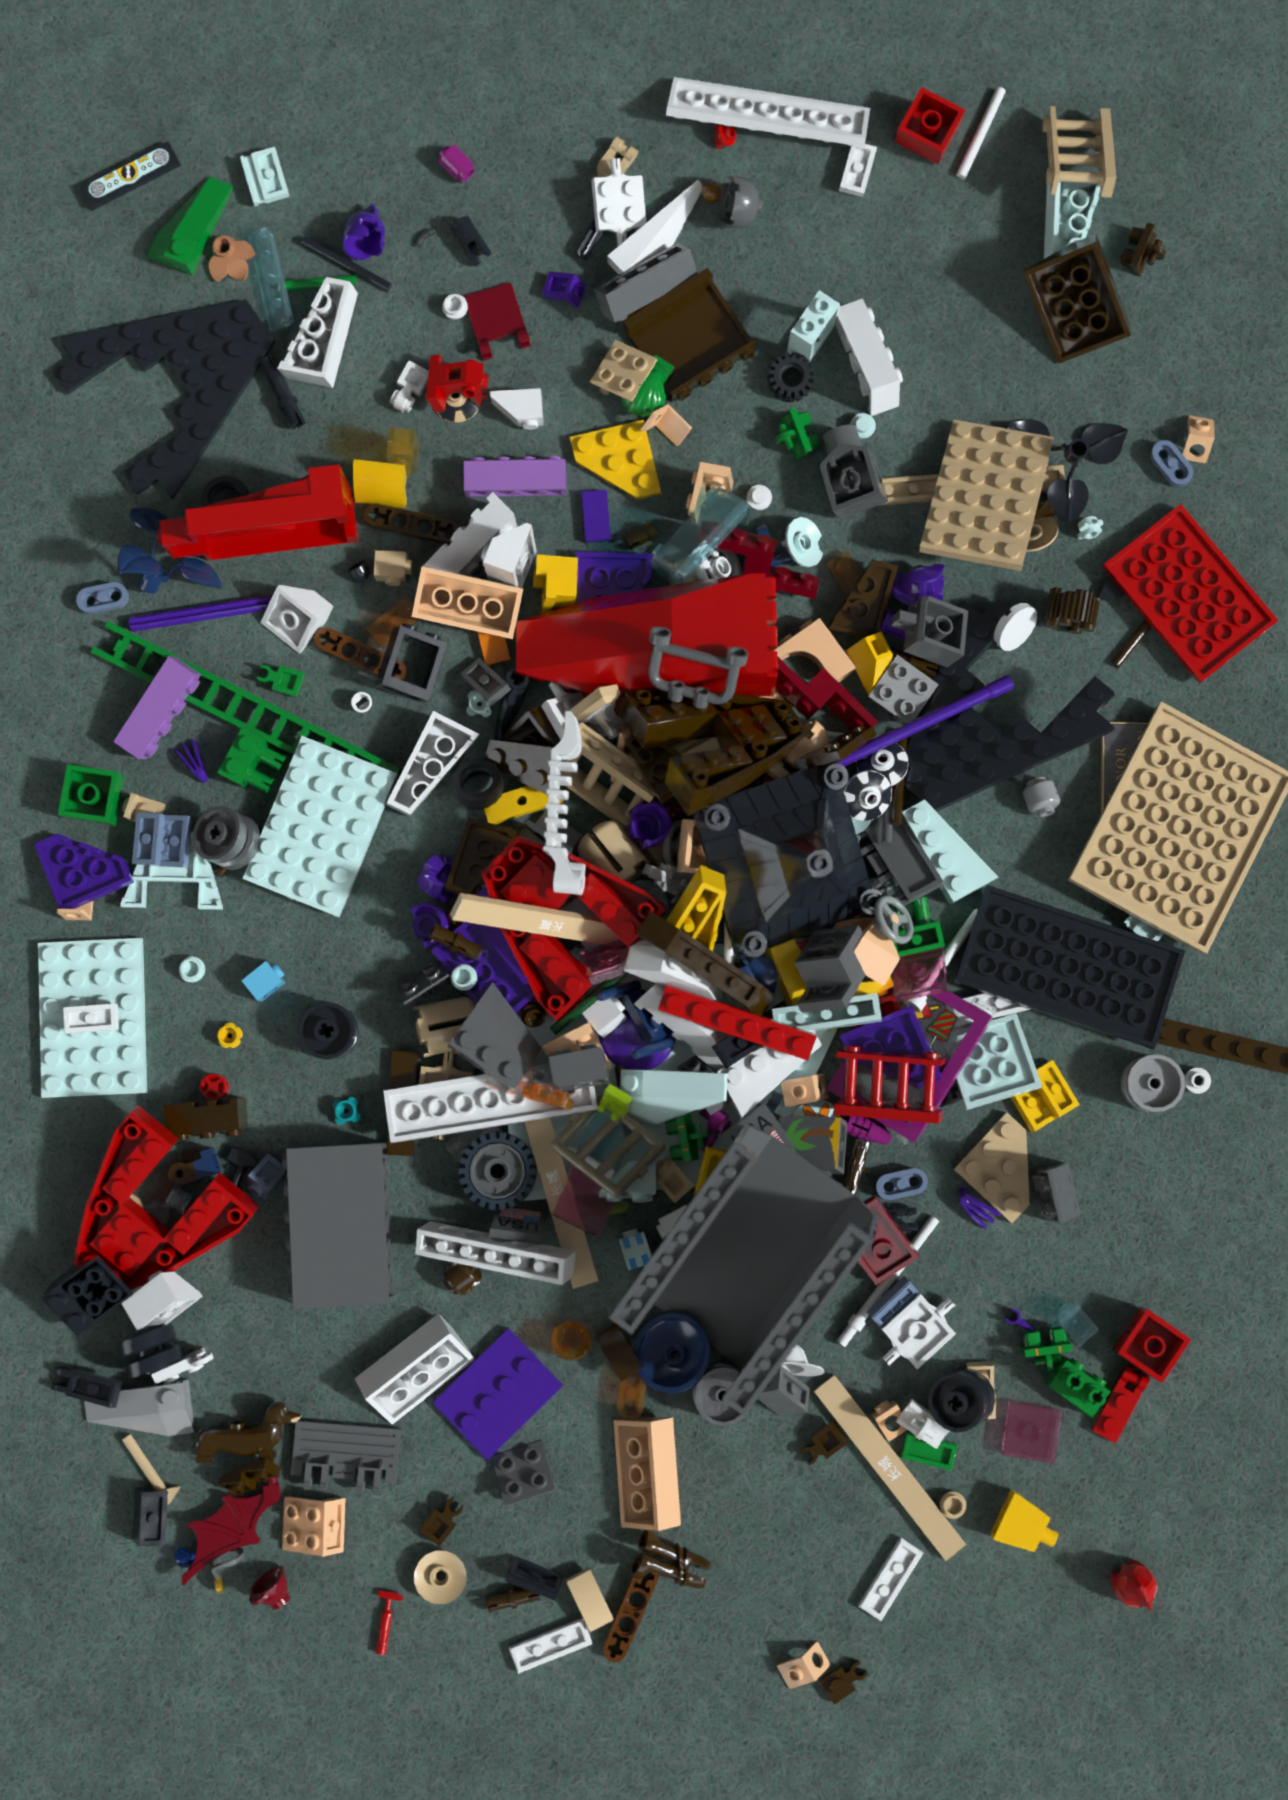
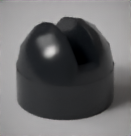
(359, 570)

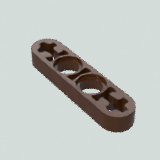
(359, 657)
(629, 1610)

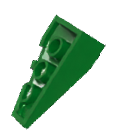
(189, 229)

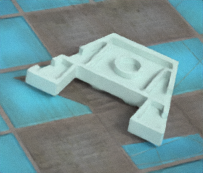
(198, 871)

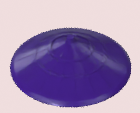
(626, 1037)

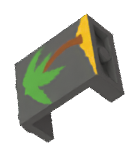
(818, 1140)

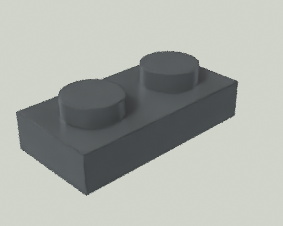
(485, 681)

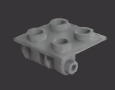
(903, 690)

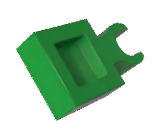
(284, 681)

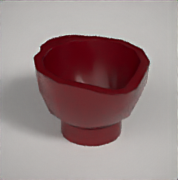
(270, 1589)

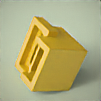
(557, 579)

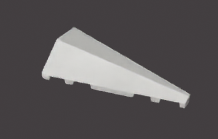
(657, 233)

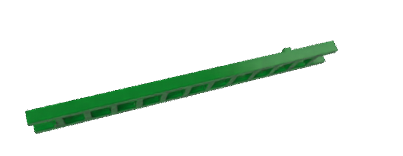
(240, 693)

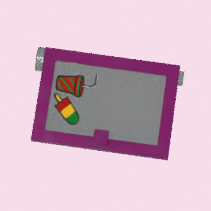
(953, 1031)

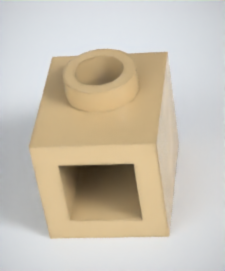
(392, 567)

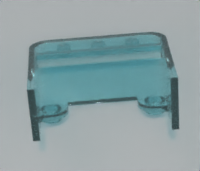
(699, 536)

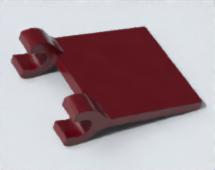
(496, 316)

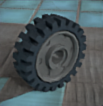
(476, 1171)

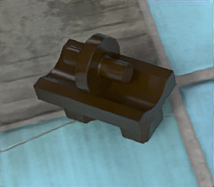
(1147, 251)

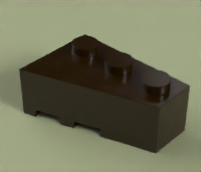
(206, 1118)

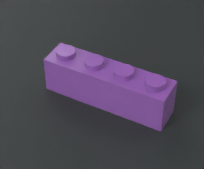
(515, 477)
(157, 708)

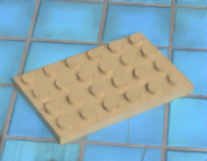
(986, 495)

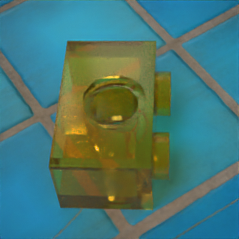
(403, 449)

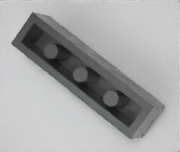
(645, 282)

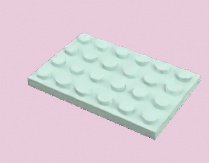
(320, 826)
(84, 976)

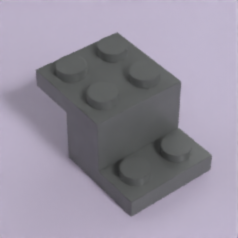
(830, 969)

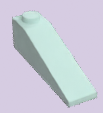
(860, 1011)

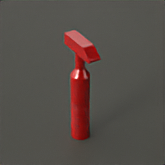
(385, 1621)

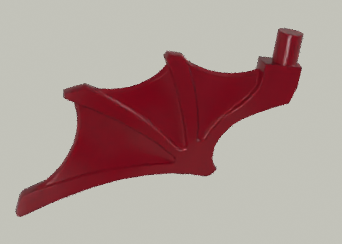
(230, 1526)

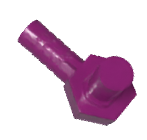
(717, 1124)

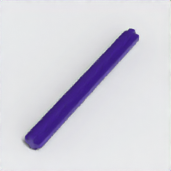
(199, 613)

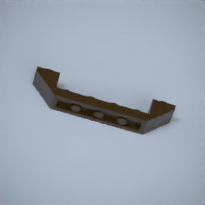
(705, 963)

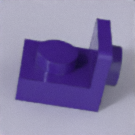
(564, 288)

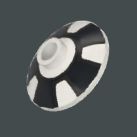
(893, 769)
(860, 788)

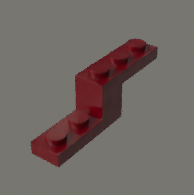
(759, 558)
(819, 691)

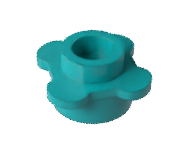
(341, 1116)

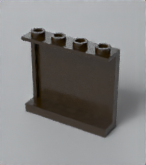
(693, 332)

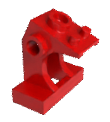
(440, 386)

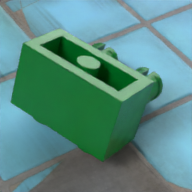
(244, 758)
(926, 930)
(1077, 1387)

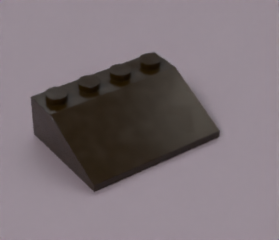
(1077, 299)

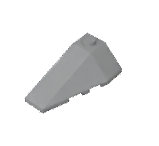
(149, 1409)

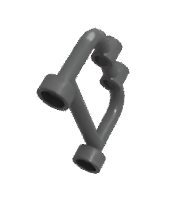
(676, 689)

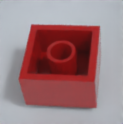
(929, 125)
(1151, 1344)

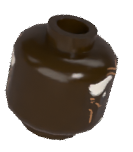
(461, 1278)

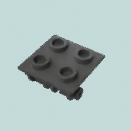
(413, 987)
(523, 1473)

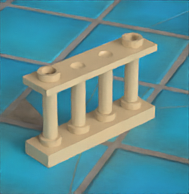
(1102, 143)
(617, 764)

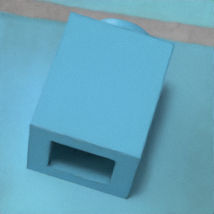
(264, 980)

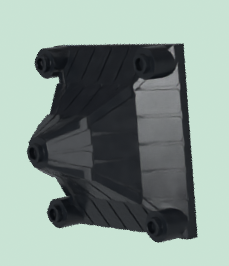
(786, 858)

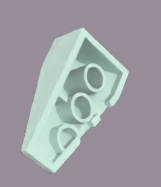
(670, 1093)

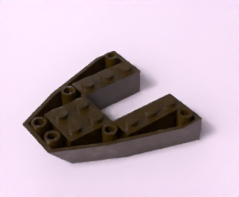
(750, 733)

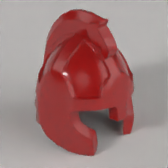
(1134, 1585)

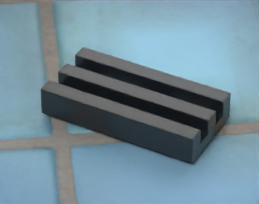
(534, 1581)

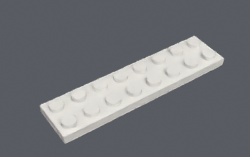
(768, 112)
(470, 1105)

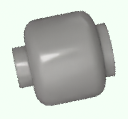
(1041, 796)

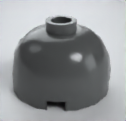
(739, 202)

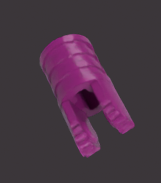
(873, 1133)

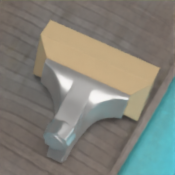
(599, 709)

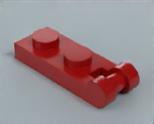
(1120, 1404)

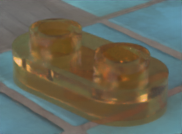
(559, 1099)
(633, 1393)

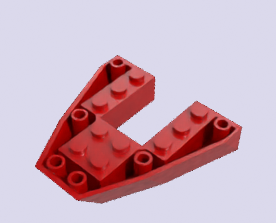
(526, 876)
(127, 1234)

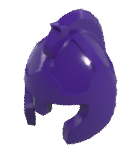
(364, 234)
(919, 582)

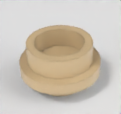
(952, 1504)

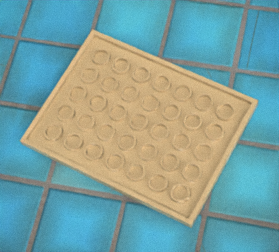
(1181, 828)

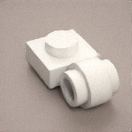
(412, 380)

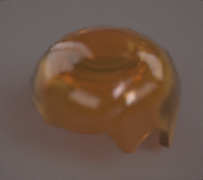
(570, 1340)

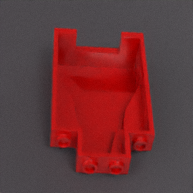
(278, 519)

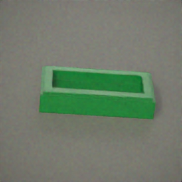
(924, 1453)

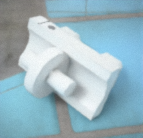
(922, 1424)

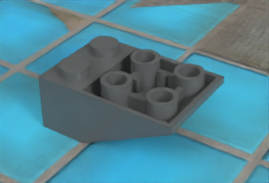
(1056, 1193)

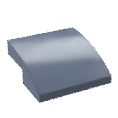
(162, 840)

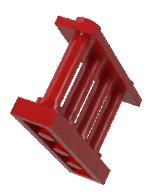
(901, 1109)

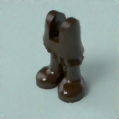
(680, 1557)

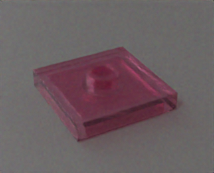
(605, 961)
(920, 975)
(581, 1204)
(1031, 1432)

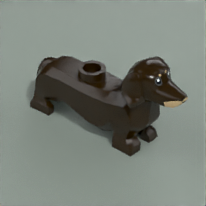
(245, 1439)

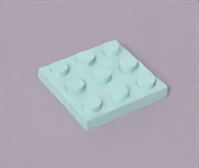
(998, 1065)

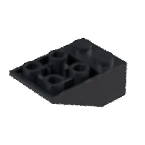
(85, 1294)

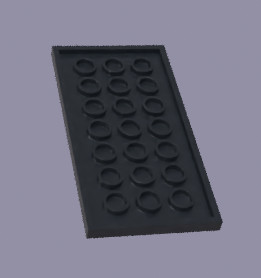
(1070, 966)

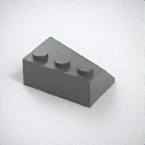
(496, 1040)

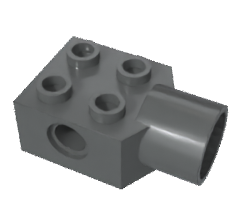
(850, 473)

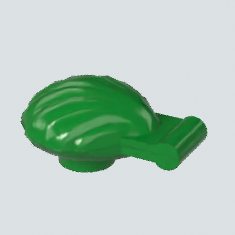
(651, 393)

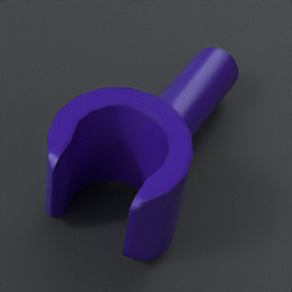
(1021, 1322)

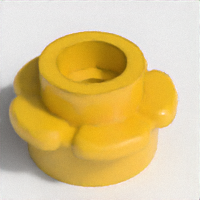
(223, 1032)

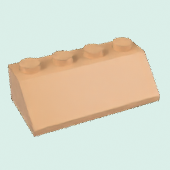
(467, 602)
(647, 1473)

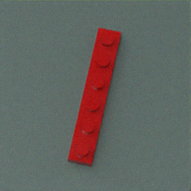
(737, 1022)

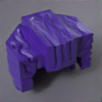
(649, 824)
(435, 876)
(425, 918)

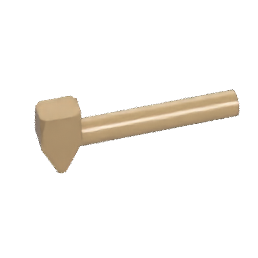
(147, 1468)

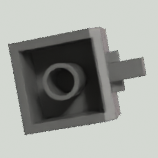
(933, 630)
(574, 1069)

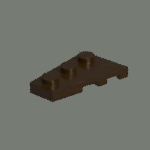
(838, 748)

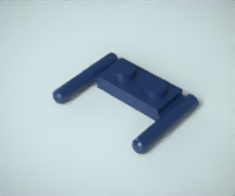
(652, 1032)

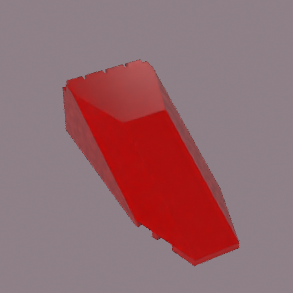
(609, 644)

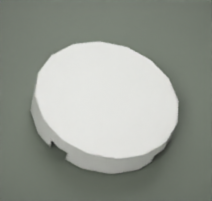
(1015, 627)

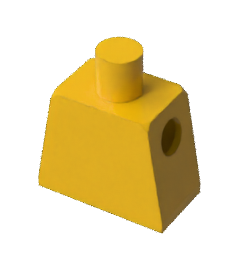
(1022, 1524)

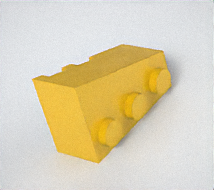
(701, 907)

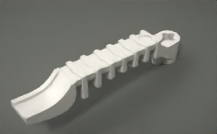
(568, 876)

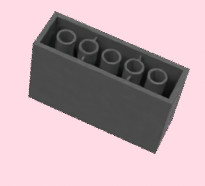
(339, 1226)

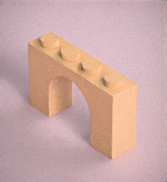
(818, 645)

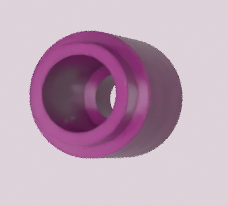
(456, 163)

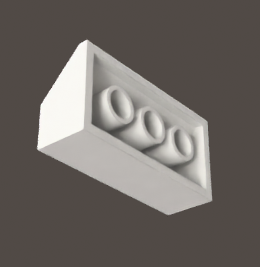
(510, 556)
(414, 1369)

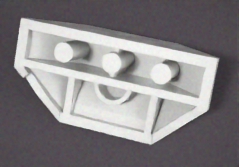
(659, 967)

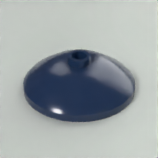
(659, 1342)

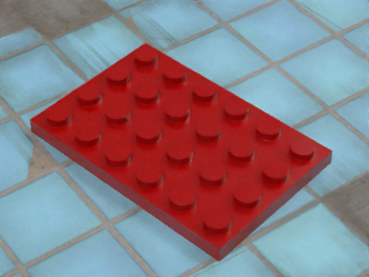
(1190, 593)

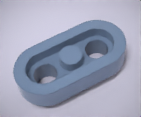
(1174, 462)
(103, 598)
(901, 1184)

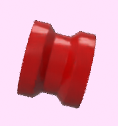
(210, 1085)

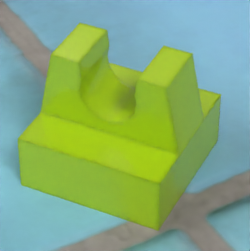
(615, 1101)

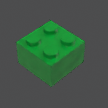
(91, 795)

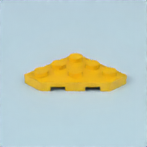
(620, 458)

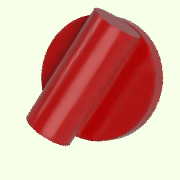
(724, 136)

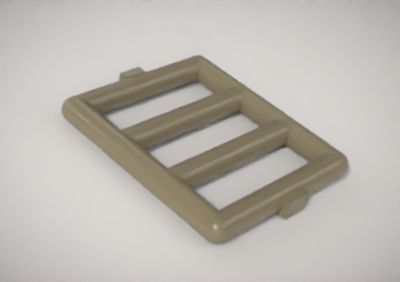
(597, 1174)

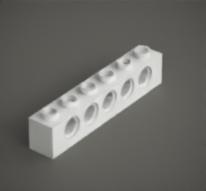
(495, 1254)

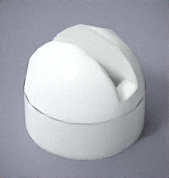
(365, 706)

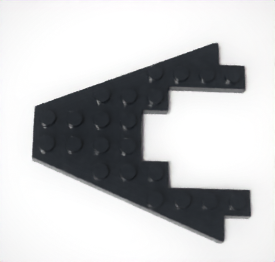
(211, 353)
(967, 751)

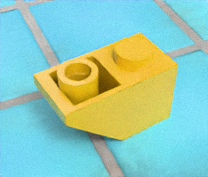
(871, 659)

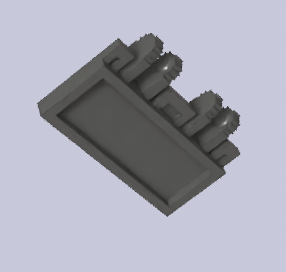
(903, 859)
(346, 1449)

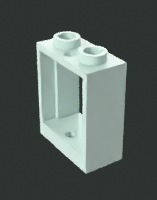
(814, 323)

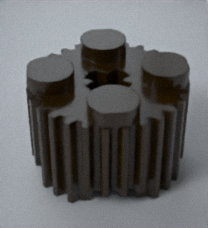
(1072, 610)

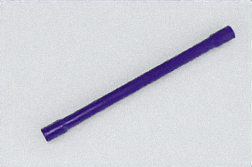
(991, 690)

